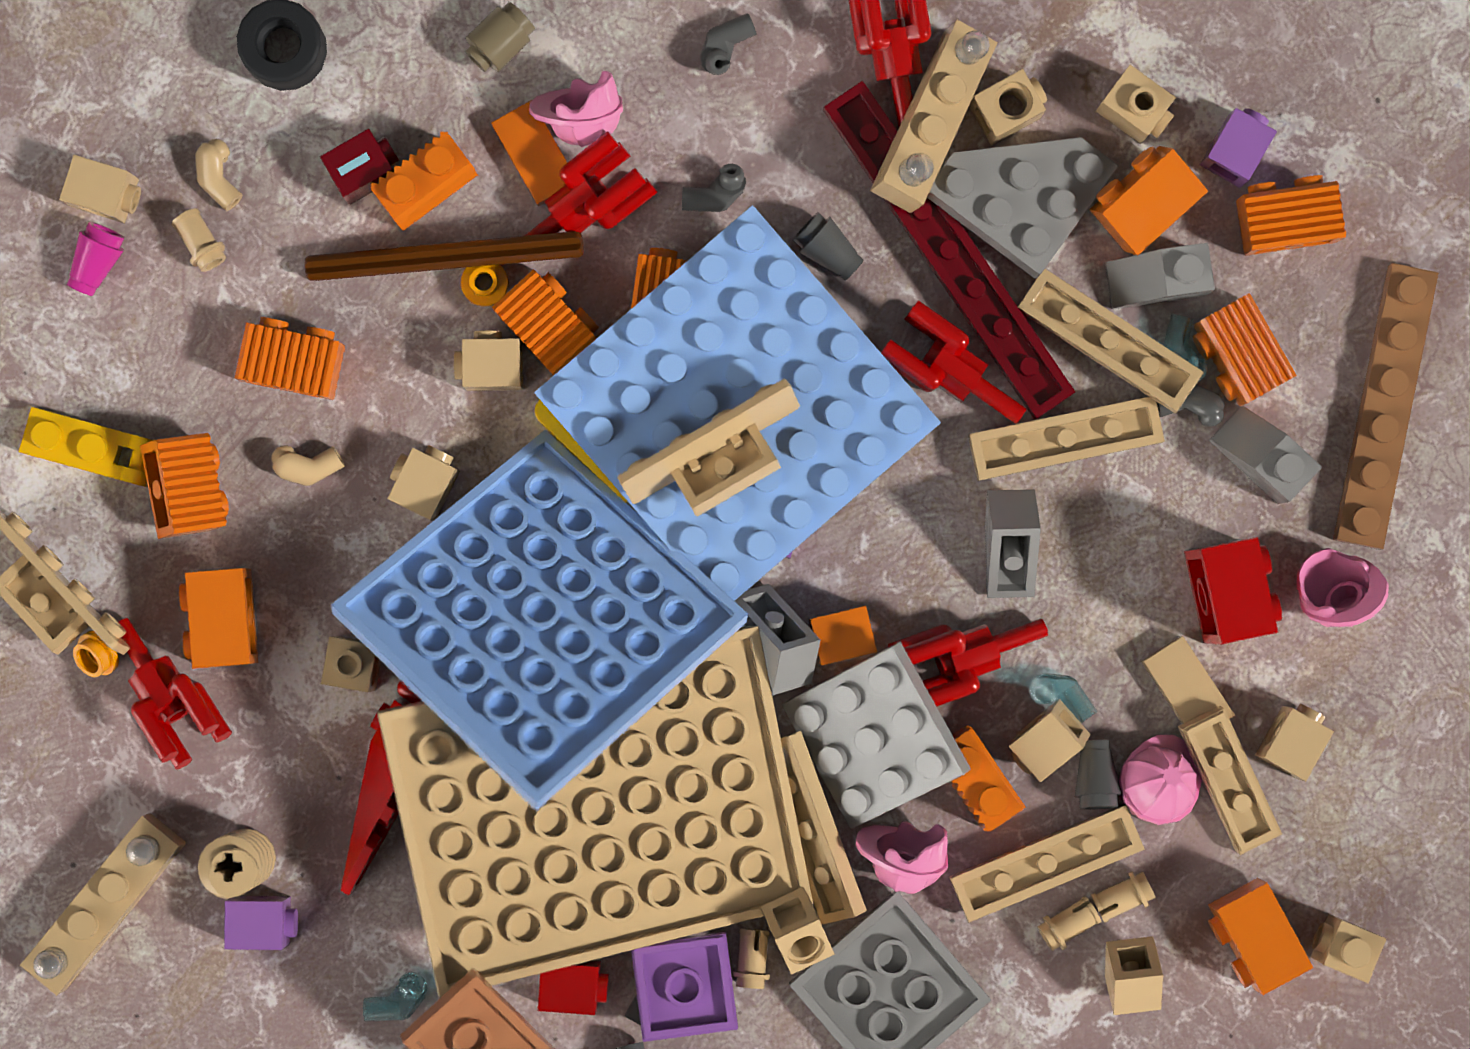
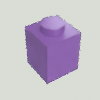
(1239, 146)
(259, 923)

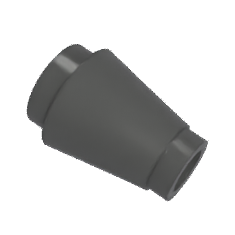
(828, 246)
(1097, 777)

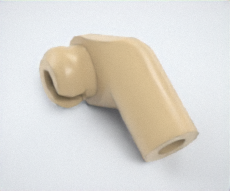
(210, 176)
(305, 470)

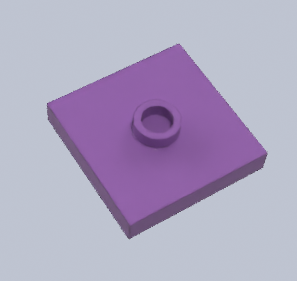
(684, 987)

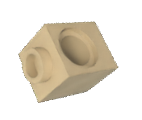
(994, 121)
(100, 189)
(350, 665)
(1048, 741)
(1295, 741)
(797, 930)

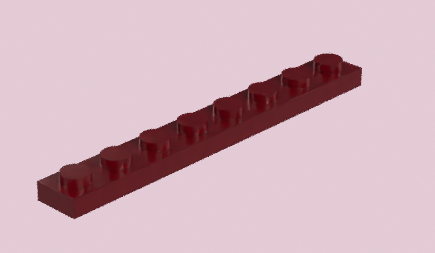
(956, 263)

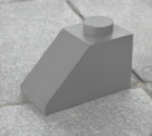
(1160, 276)
(1265, 455)
(1011, 543)
(786, 639)

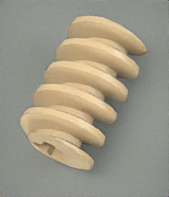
(228, 878)

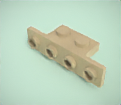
(718, 456)
(46, 599)

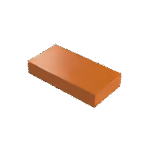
(531, 151)

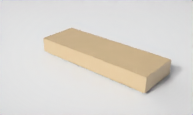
(1230, 780)

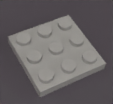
(876, 736)
(890, 984)

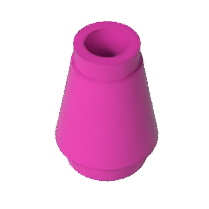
(94, 257)

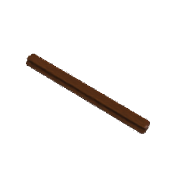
(444, 256)

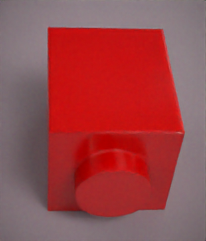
(573, 989)

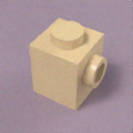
(1137, 105)
(489, 362)
(423, 481)
(1347, 948)
(1133, 975)

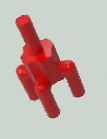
(892, 43)
(586, 197)
(948, 364)
(964, 655)
(166, 698)

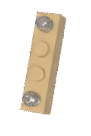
(934, 116)
(103, 904)

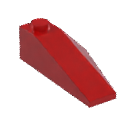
(375, 809)

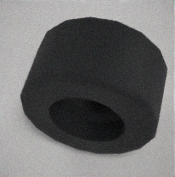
(257, 27)

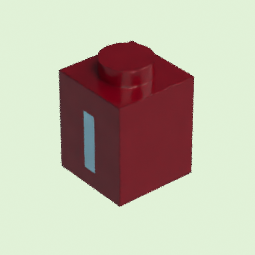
(359, 164)

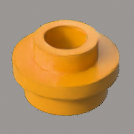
(487, 297)
(94, 655)

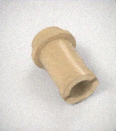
(199, 240)
(1123, 896)
(1068, 924)
(752, 959)

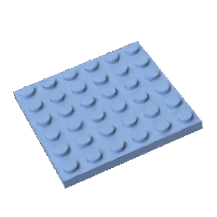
(708, 342)
(539, 617)

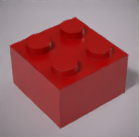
(1233, 591)

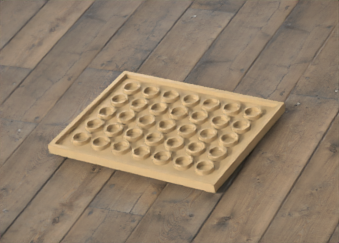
(647, 844)

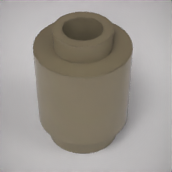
(499, 37)

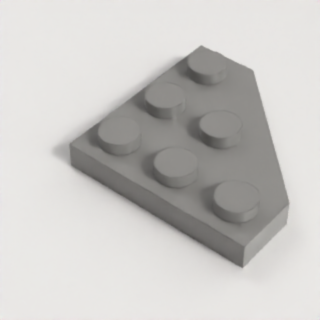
(1023, 195)

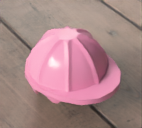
(582, 111)
(1340, 588)
(1160, 780)
(905, 856)

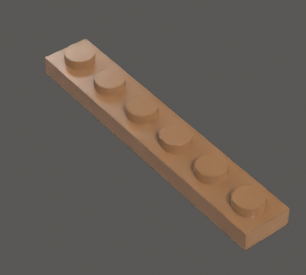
(1385, 406)

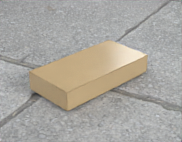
(1184, 681)

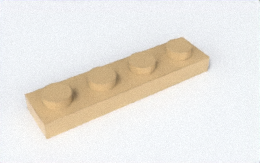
(1110, 341)
(1066, 438)
(826, 862)
(1046, 863)

